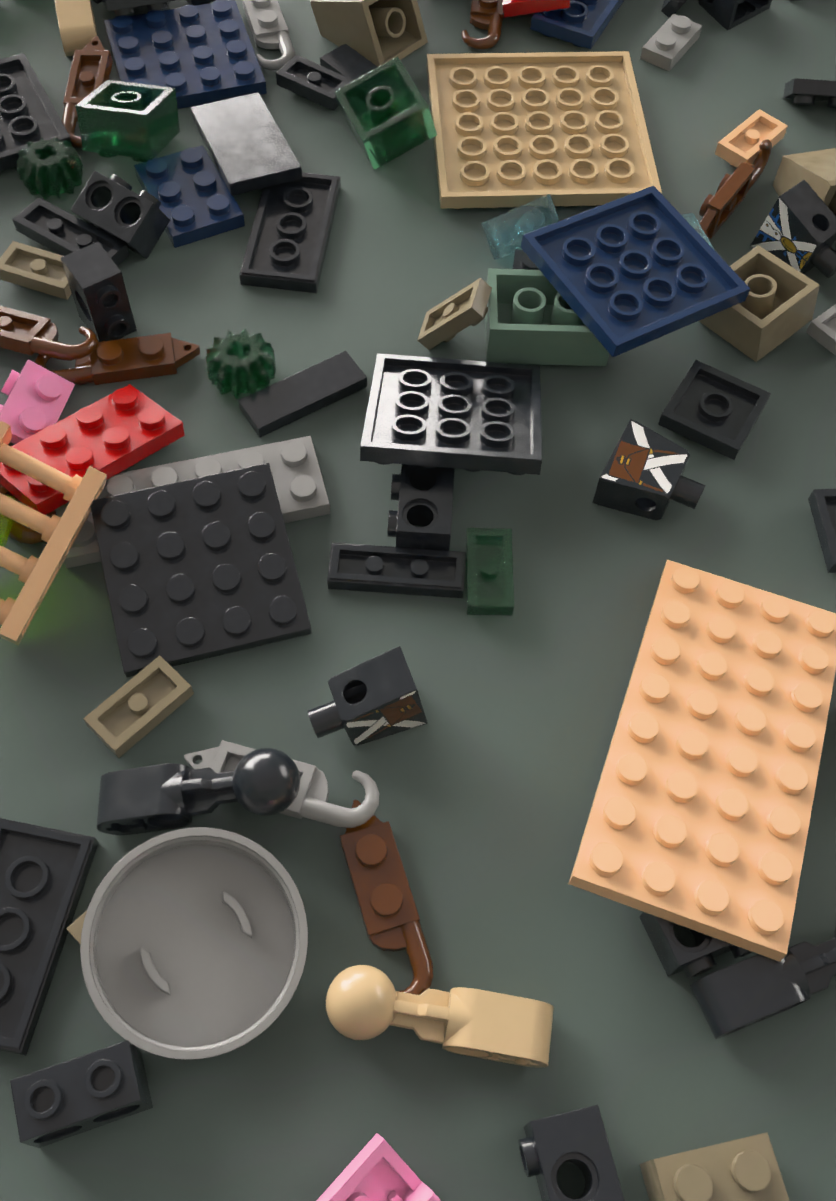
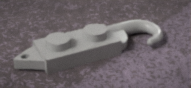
(269, 31)
(313, 789)

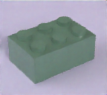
(535, 324)

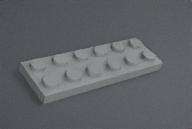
(291, 464)

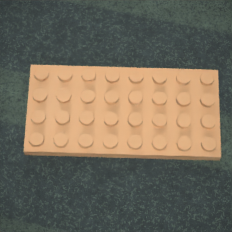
(714, 762)

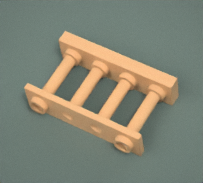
(56, 531)

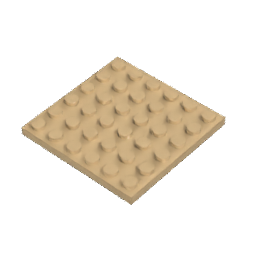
(538, 128)

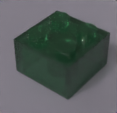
(386, 112)
(128, 120)

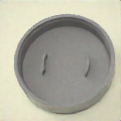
(194, 943)

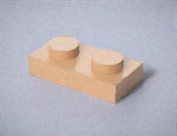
(744, 141)

